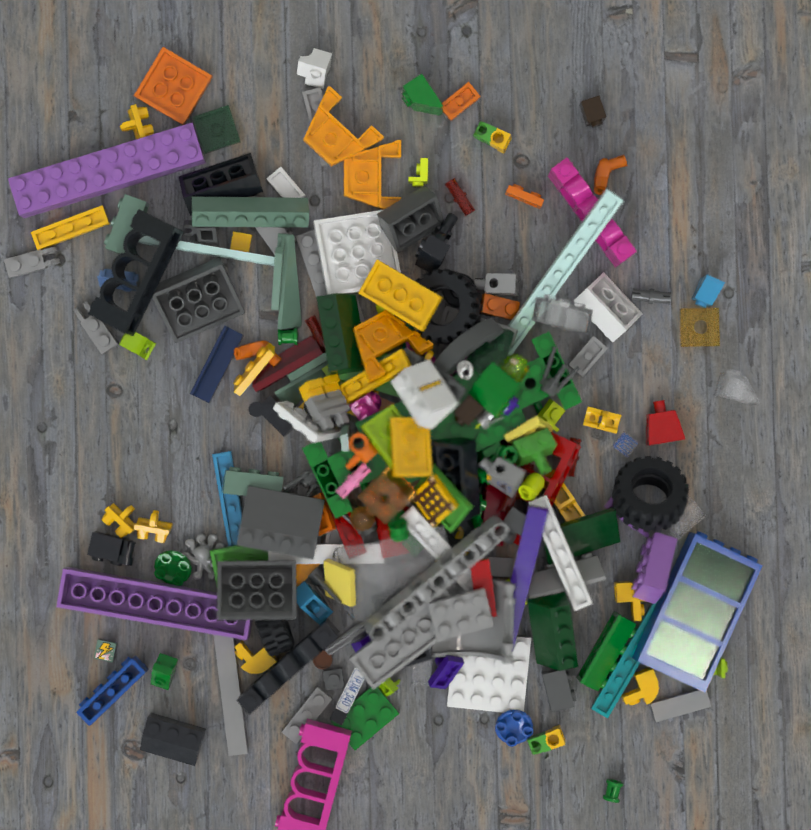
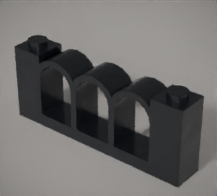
(104, 307)
(288, 666)

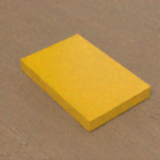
(410, 448)

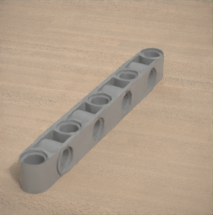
(424, 587)

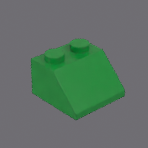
(421, 96)

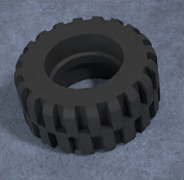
(468, 310)
(647, 515)

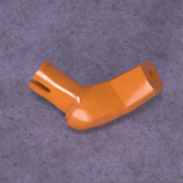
(603, 172)
(250, 350)

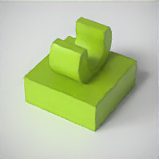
(388, 686)

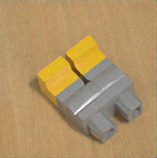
(325, 401)

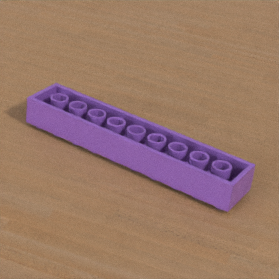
(107, 170)
(146, 602)

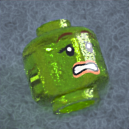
(515, 367)

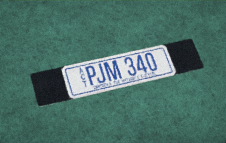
(347, 697)

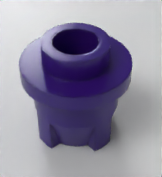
(513, 404)

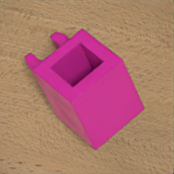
(366, 405)

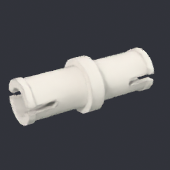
(465, 369)

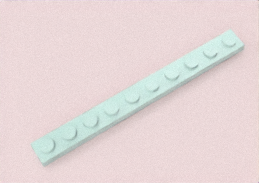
(566, 261)

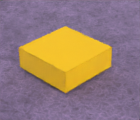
(241, 242)

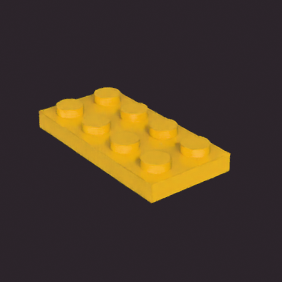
(400, 295)

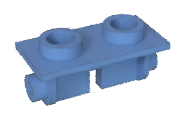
(130, 276)

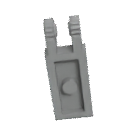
(30, 262)
(96, 330)

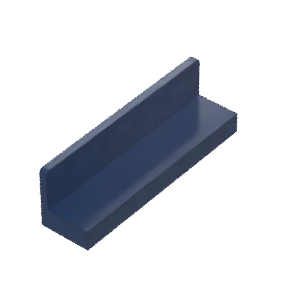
(216, 364)

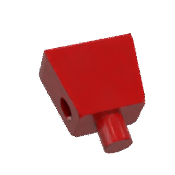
(662, 425)

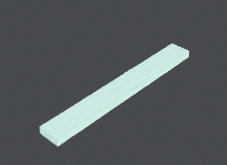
(215, 251)

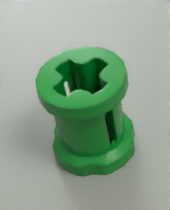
(288, 336)
(510, 457)
(613, 794)

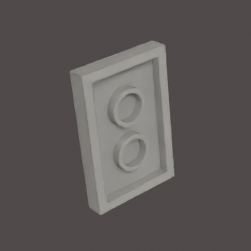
(460, 614)

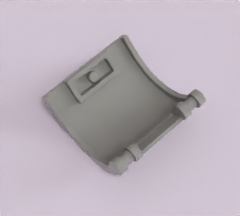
(490, 642)

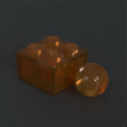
(382, 498)

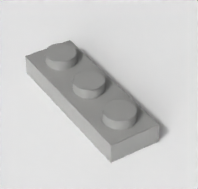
(309, 710)

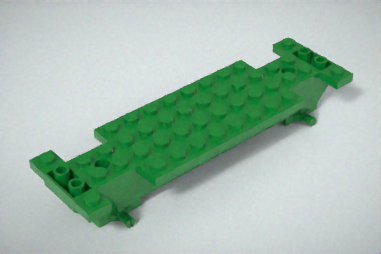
(332, 470)

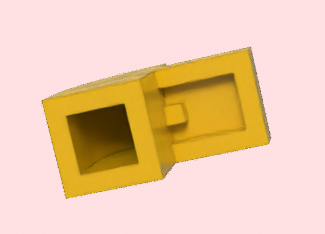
(624, 593)
(254, 663)
(647, 687)

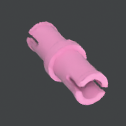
(353, 480)

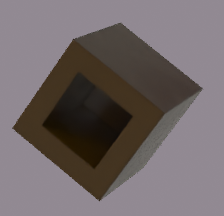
(593, 111)
(467, 411)

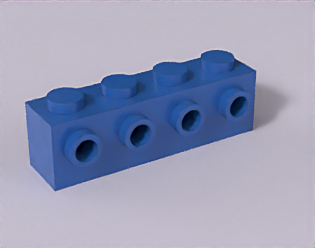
(108, 694)

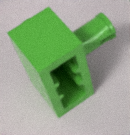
(535, 448)

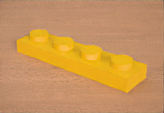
(70, 228)
(359, 385)

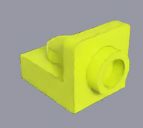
(422, 170)
(551, 413)

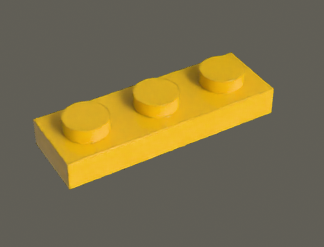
(253, 368)

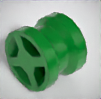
(398, 529)

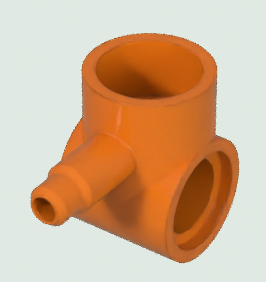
(363, 454)

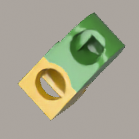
(492, 136)
(546, 740)

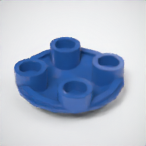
(514, 727)

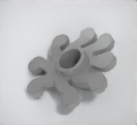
(202, 555)

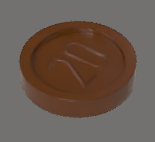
(322, 660)

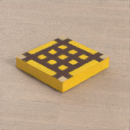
(434, 500)

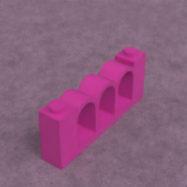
(581, 200)
(326, 737)

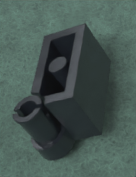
(266, 410)
(111, 548)

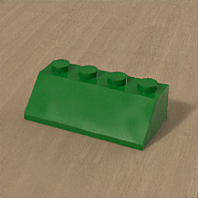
(606, 651)

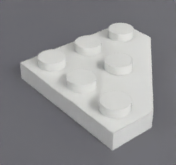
(302, 422)

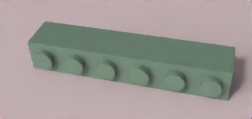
(249, 212)

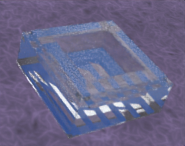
(625, 444)

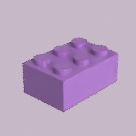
(654, 567)

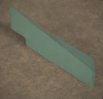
(285, 283)
(308, 372)

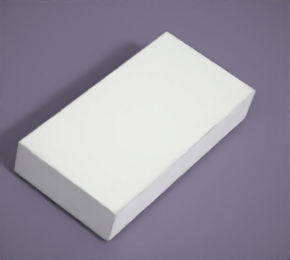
(284, 184)

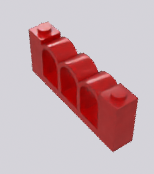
(567, 452)

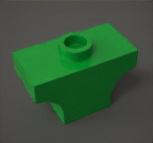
(163, 671)

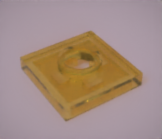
(688, 335)

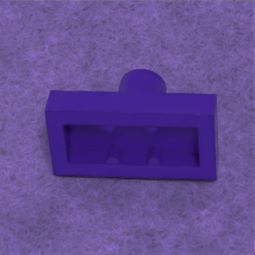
(447, 669)

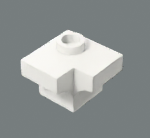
(315, 67)

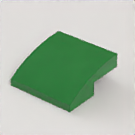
(494, 390)

